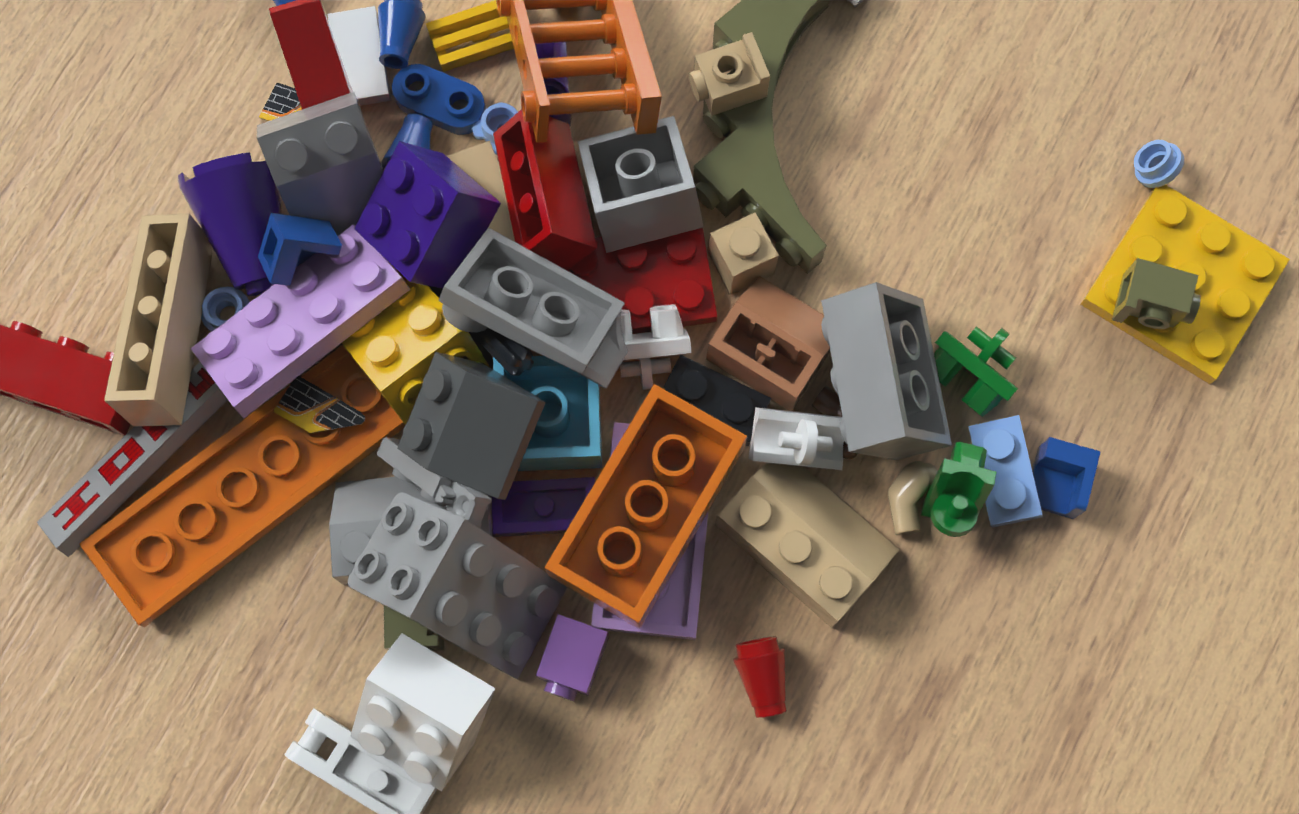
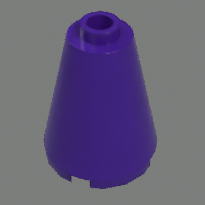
(233, 208)

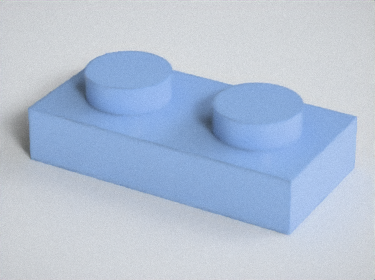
(1014, 491)

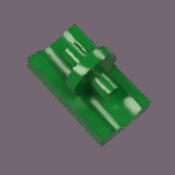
(991, 385)
(959, 490)

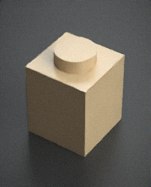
(742, 253)

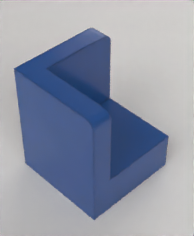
(291, 242)
(1064, 476)

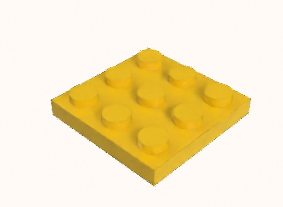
(1231, 271)

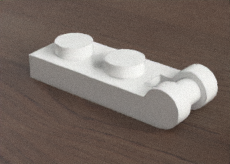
(357, 773)

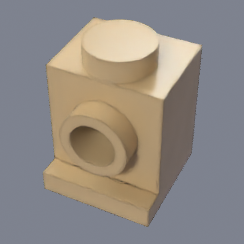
(733, 90)

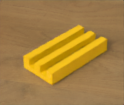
(468, 26)

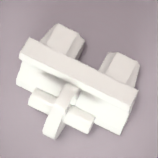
(664, 340)
(796, 439)

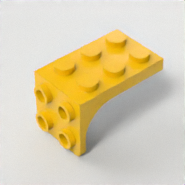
(401, 343)

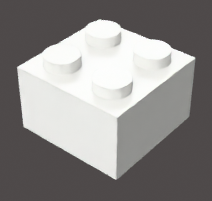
(421, 712)

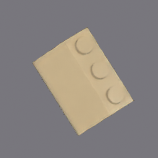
(806, 538)

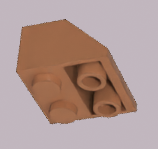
(771, 343)

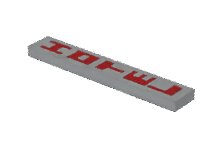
(127, 468)

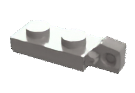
(435, 488)

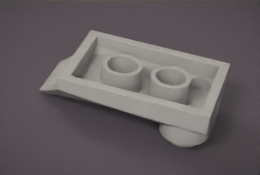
(537, 307)

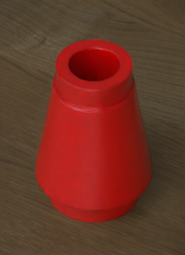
(763, 674)

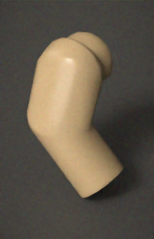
(904, 494)

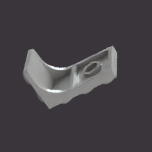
(457, 582)

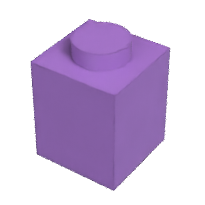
(571, 658)

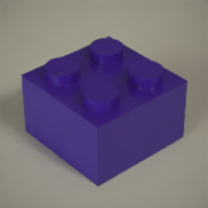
(425, 215)

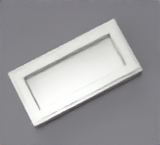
(359, 47)

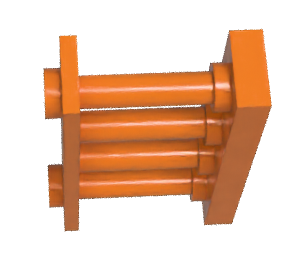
(627, 62)

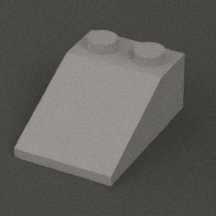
(323, 161)

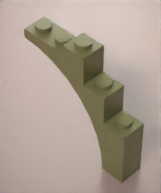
(745, 164)

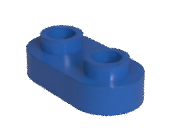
(437, 98)

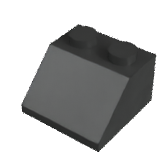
(470, 425)

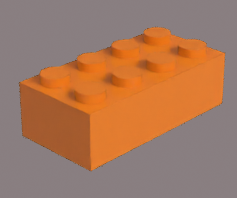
(646, 506)

